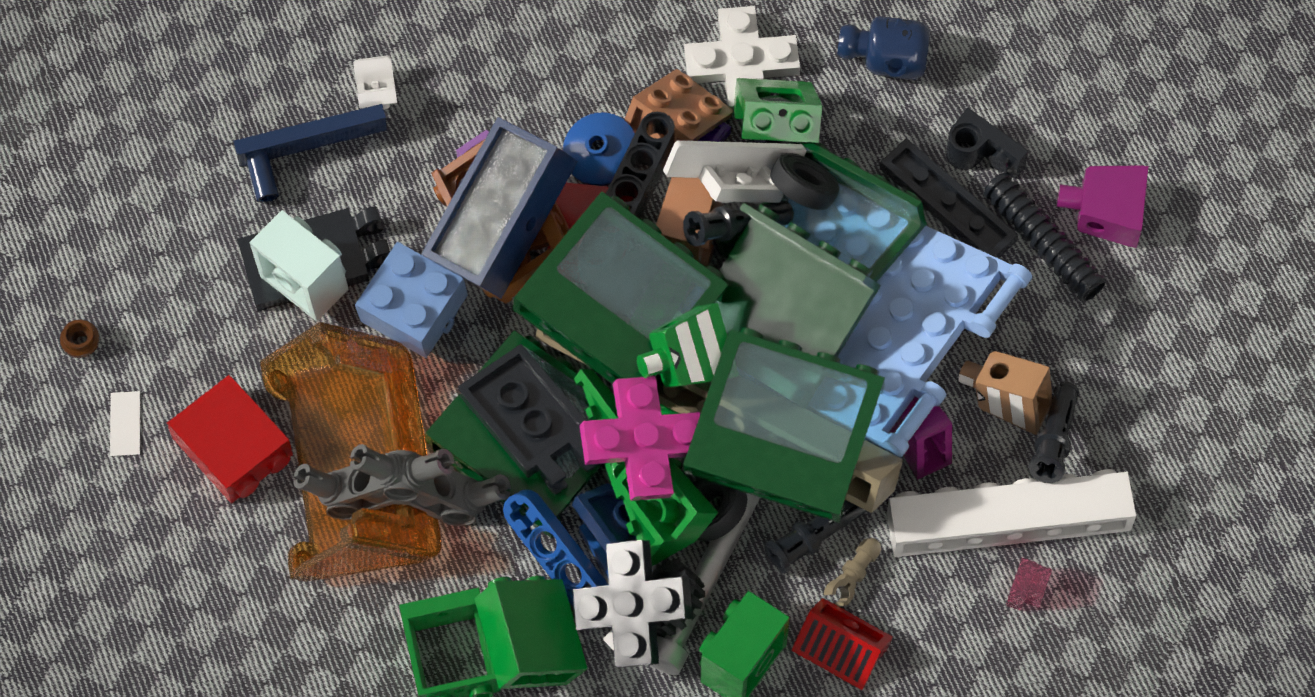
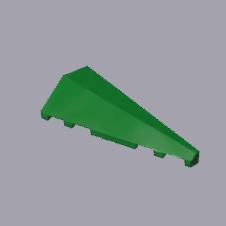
(665, 521)

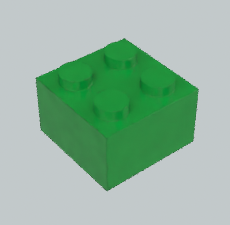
(743, 647)

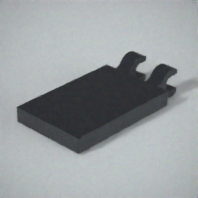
(343, 233)
(526, 415)

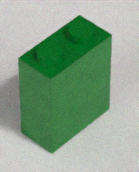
(530, 632)

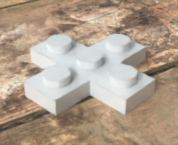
(741, 53)

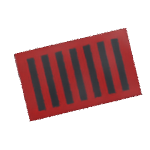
(841, 643)

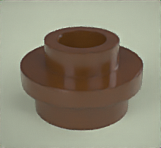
(77, 329)

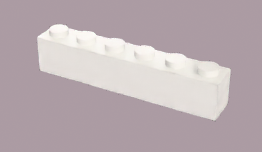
(1010, 513)

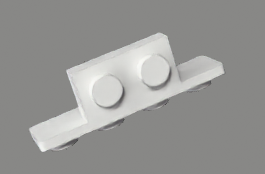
(731, 168)

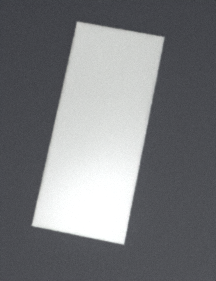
(125, 423)

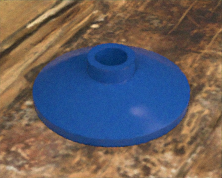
(600, 165)

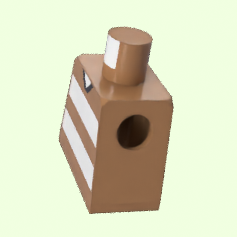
(1011, 389)

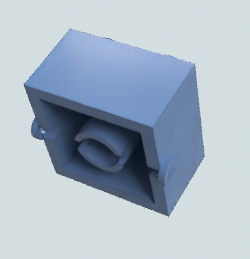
(411, 299)

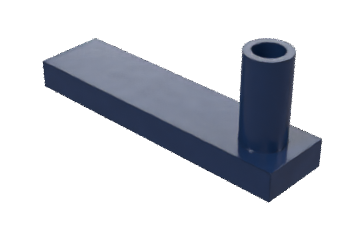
(261, 148)

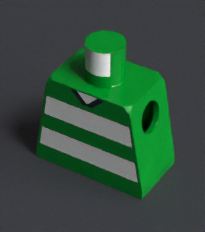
(686, 348)

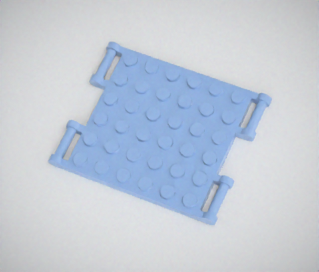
(918, 317)

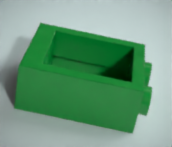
(439, 612)

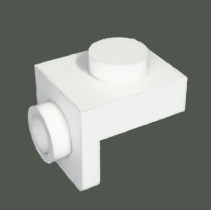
(375, 81)

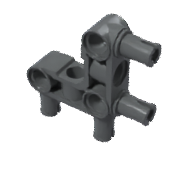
(405, 480)

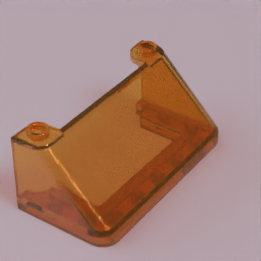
(344, 394)

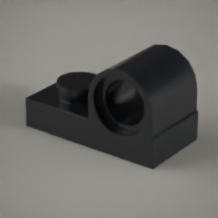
(987, 142)

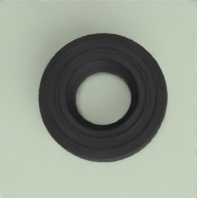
(804, 181)
(729, 511)

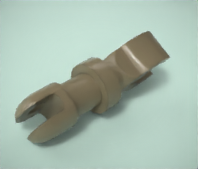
(854, 571)

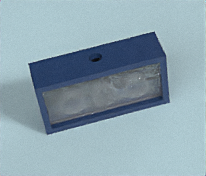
(499, 207)

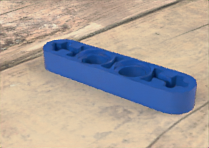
(567, 549)

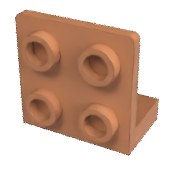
(685, 101)

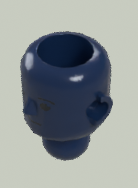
(891, 46)

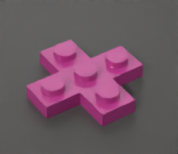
(640, 438)

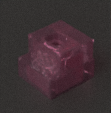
(1028, 584)

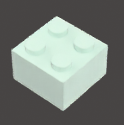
(300, 264)

